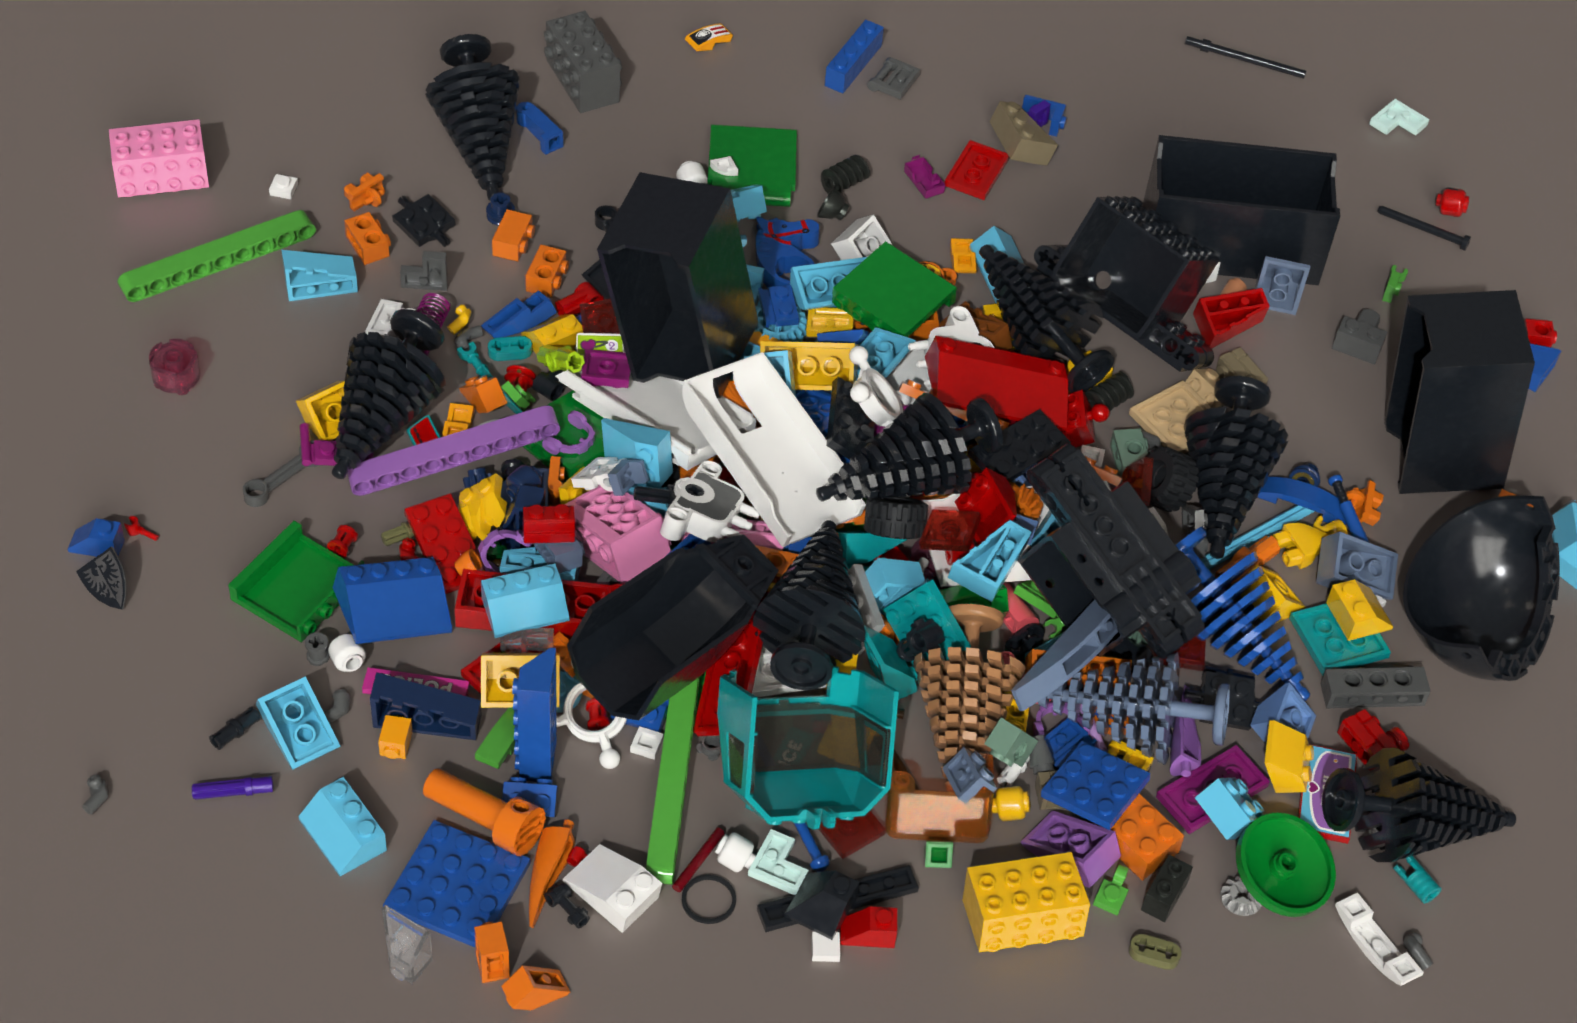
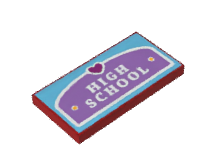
(1310, 802)

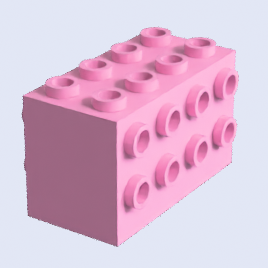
(158, 158)

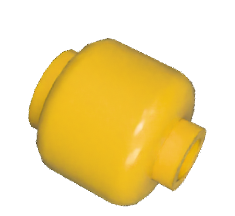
(1011, 803)

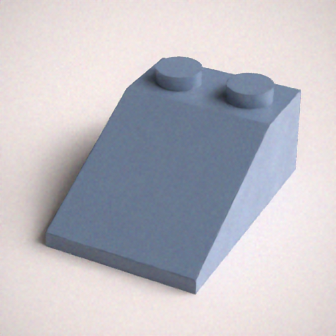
(1282, 283)
(1351, 558)

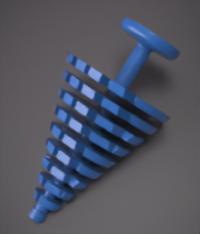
(1223, 599)

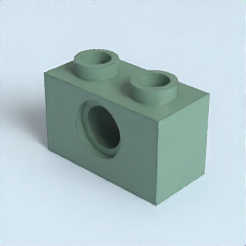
(1127, 447)
(1010, 743)

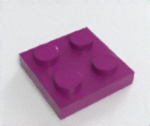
(606, 369)

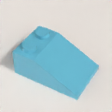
(640, 443)
(297, 723)

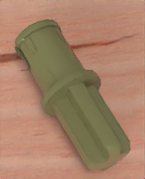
(397, 534)

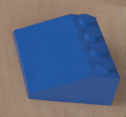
(393, 600)

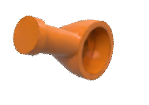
(468, 560)

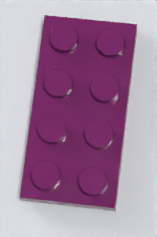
(1181, 794)

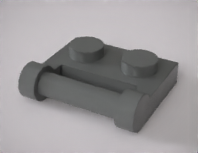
(898, 82)

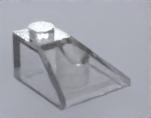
(407, 946)

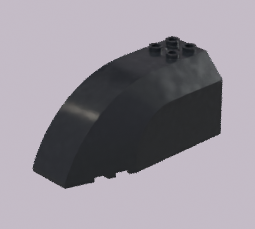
(668, 624)

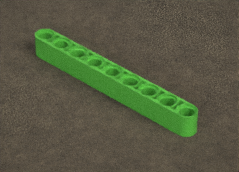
(216, 256)
(672, 784)

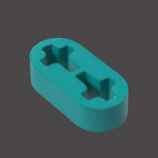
(510, 348)

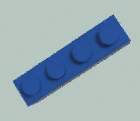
(854, 56)

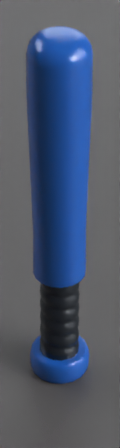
(1348, 511)

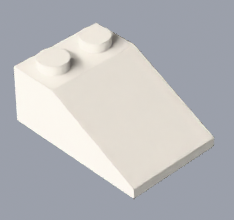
(614, 886)

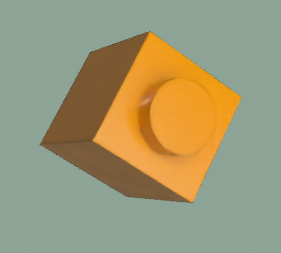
(395, 737)

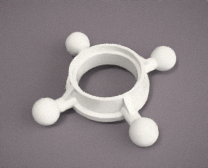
(874, 392)
(609, 757)

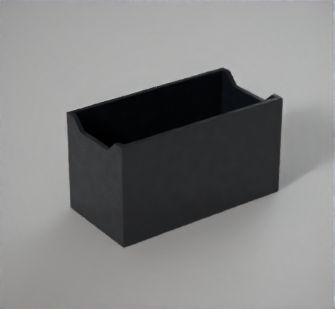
(1247, 201)
(678, 280)
(1459, 390)

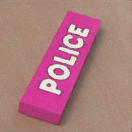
(451, 685)

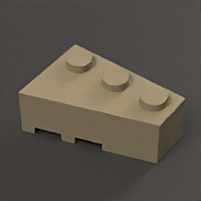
(1022, 135)

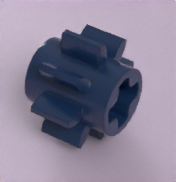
(475, 477)

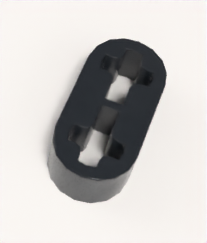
(1020, 639)

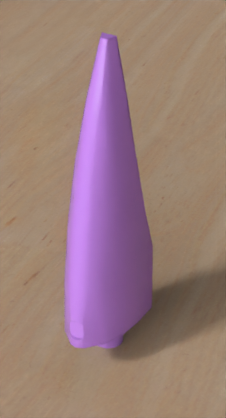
(1185, 745)

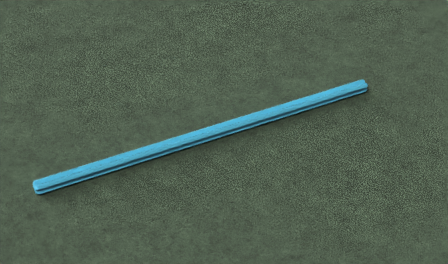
(1247, 539)

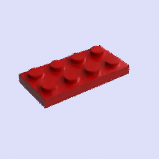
(441, 535)

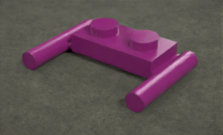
(319, 452)

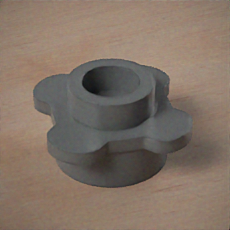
(704, 747)

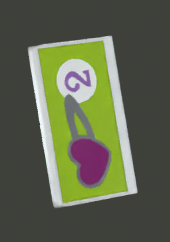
(598, 341)

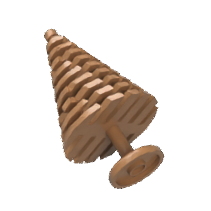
(965, 692)

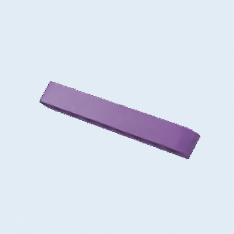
(453, 450)

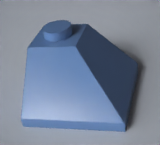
(1286, 708)

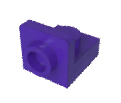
(1040, 113)

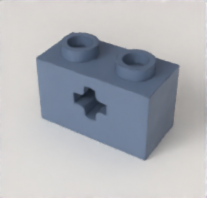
(564, 555)

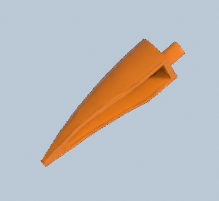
(548, 864)

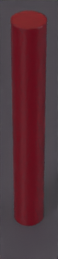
(698, 859)

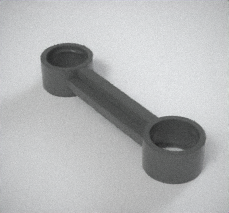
(272, 481)

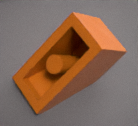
(534, 987)

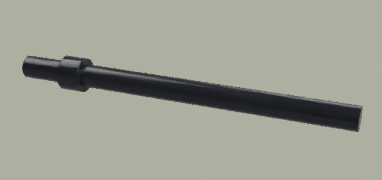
(1206, 45)

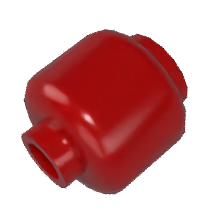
(1452, 202)

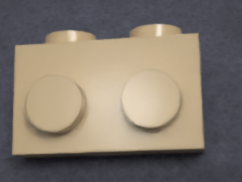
(1203, 383)

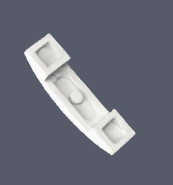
(1374, 943)

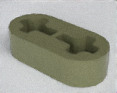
(1155, 951)

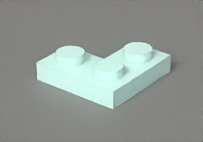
(1398, 114)
(771, 864)

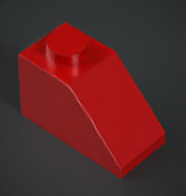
(870, 928)

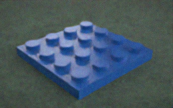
(456, 882)

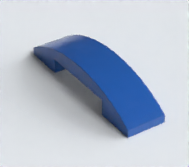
(1302, 495)

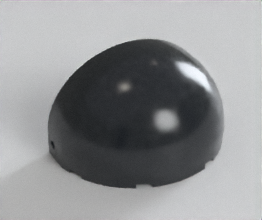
(1487, 587)

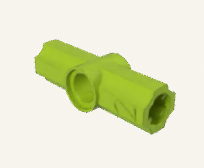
(560, 358)

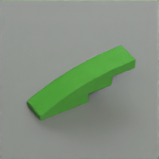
(498, 741)

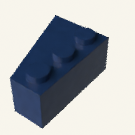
(524, 497)

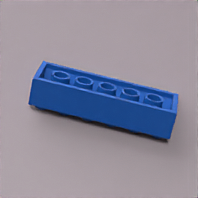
(535, 717)

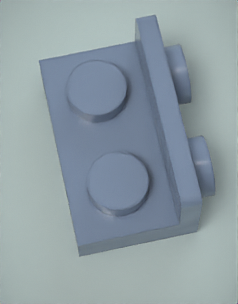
(968, 774)

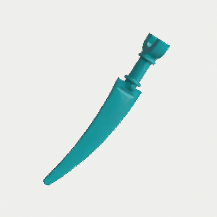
(482, 369)

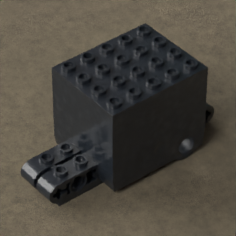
(1151, 272)
(1112, 554)

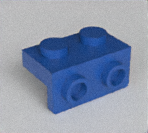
(541, 793)

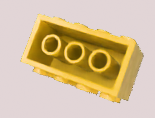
(1025, 902)

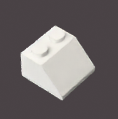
(860, 239)

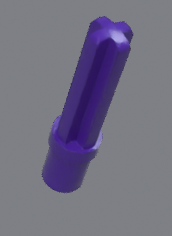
(232, 787)

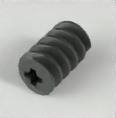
(845, 173)
(1111, 391)

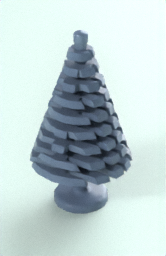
(1138, 704)

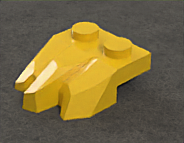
(482, 506)

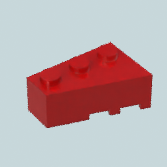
(1229, 314)

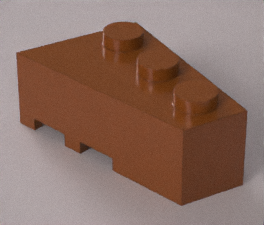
(988, 327)

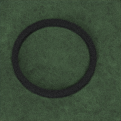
(710, 920)

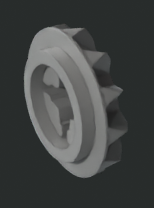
(1238, 906)

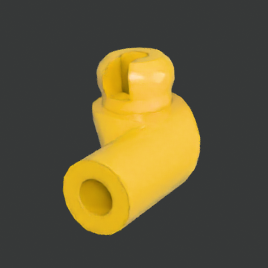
(461, 321)

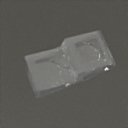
(530, 639)

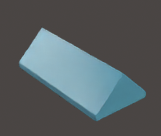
(998, 241)
(814, 283)
(885, 350)

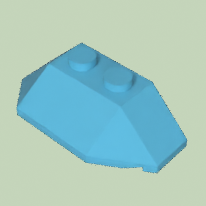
(1566, 537)

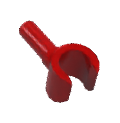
(136, 529)
(575, 856)

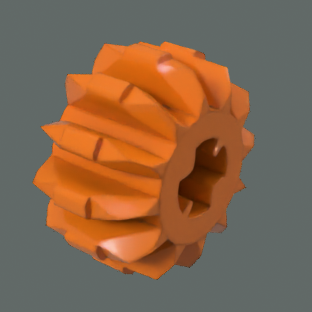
(1027, 502)

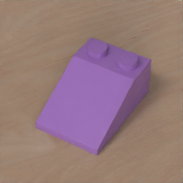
(1091, 845)

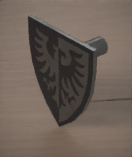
(105, 579)

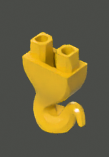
(1304, 541)

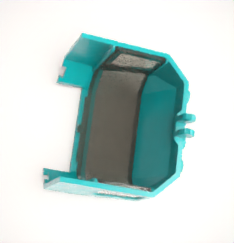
(809, 753)

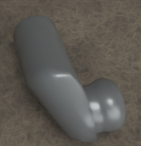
(98, 793)

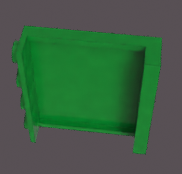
(892, 292)
(570, 436)
(290, 583)

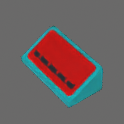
(422, 431)

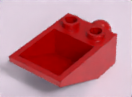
(1081, 417)
(991, 497)

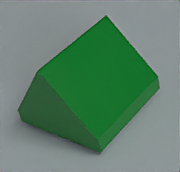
(938, 854)

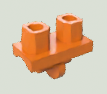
(366, 193)
(1364, 500)

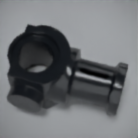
(922, 637)

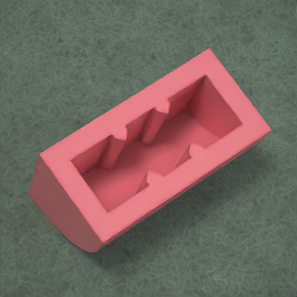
(1019, 613)

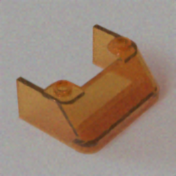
(936, 814)

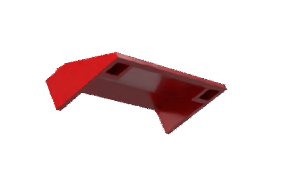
(1006, 380)

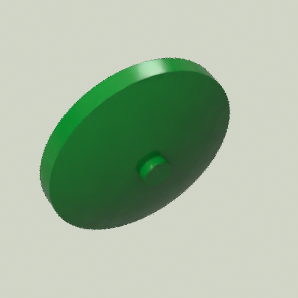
(1285, 864)

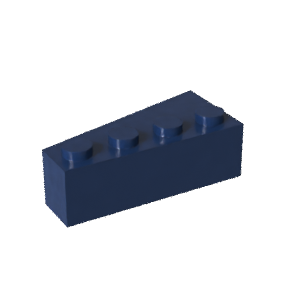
(429, 708)

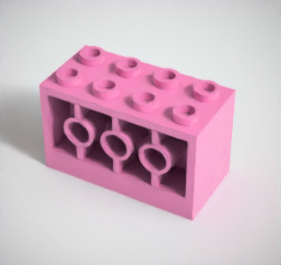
(618, 532)

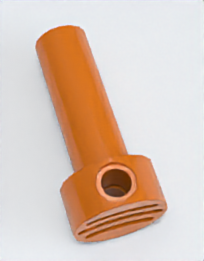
(514, 823)

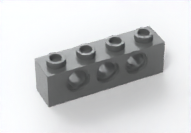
(1375, 687)

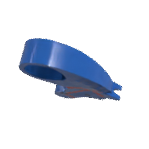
(780, 247)

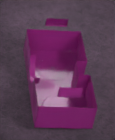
(921, 175)

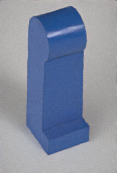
(540, 126)

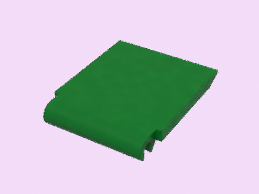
(761, 157)

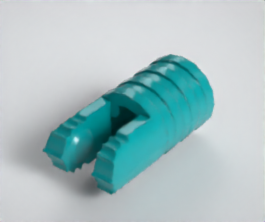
(1419, 881)

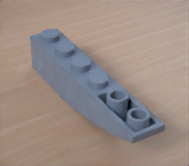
(1066, 656)

